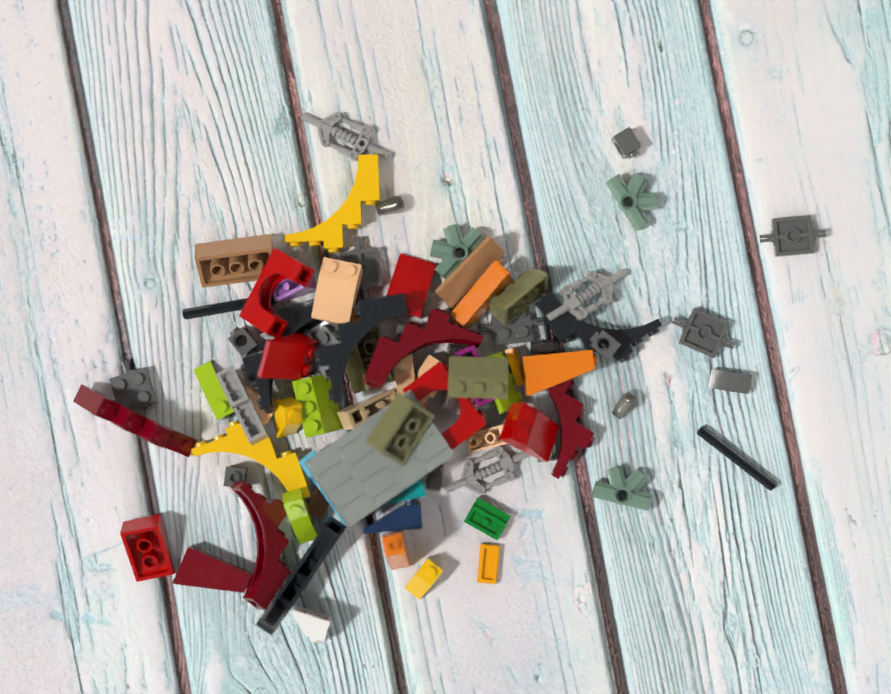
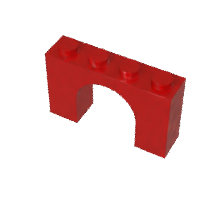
(258, 305)
(469, 419)

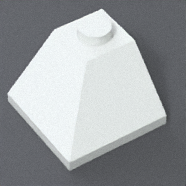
(312, 623)

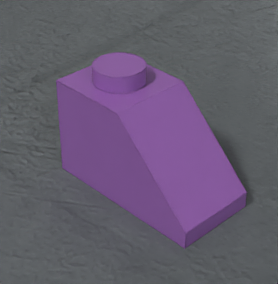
(288, 290)

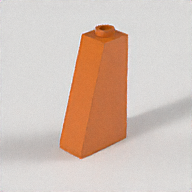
(478, 298)
(552, 369)
(395, 549)

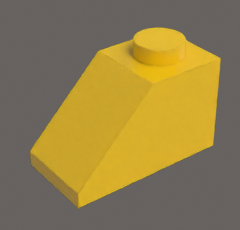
(287, 416)
(424, 578)

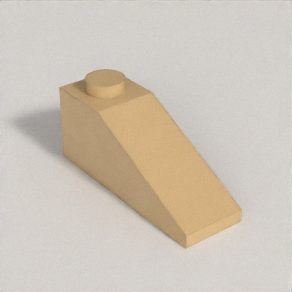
(361, 411)

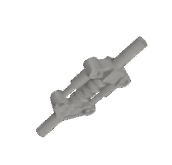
(362, 143)
(573, 303)
(470, 479)

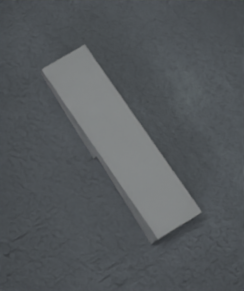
(242, 405)

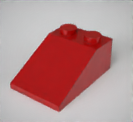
(414, 279)
(288, 357)
(529, 431)
(147, 547)

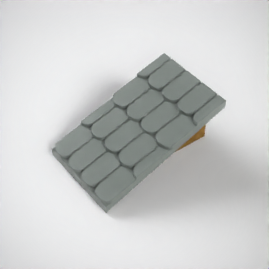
(362, 478)

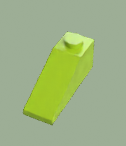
(213, 391)
(299, 515)

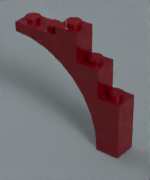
(413, 337)
(134, 422)
(572, 433)
(269, 570)

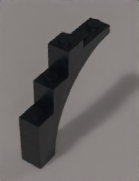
(299, 321)
(568, 324)
(336, 356)
(301, 575)

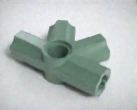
(640, 200)
(454, 242)
(629, 485)

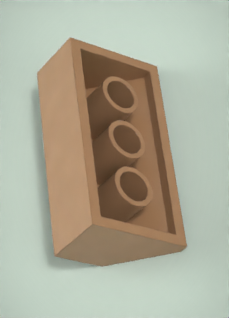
(232, 260)
(469, 272)

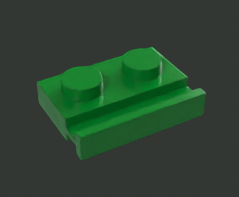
(487, 518)

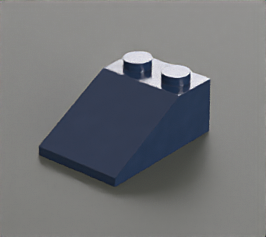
(402, 518)

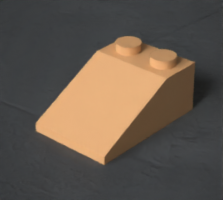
(336, 291)

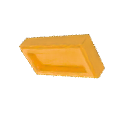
(516, 365)
(488, 563)

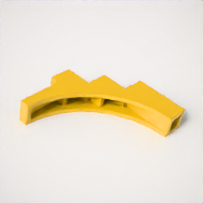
(349, 215)
(285, 468)

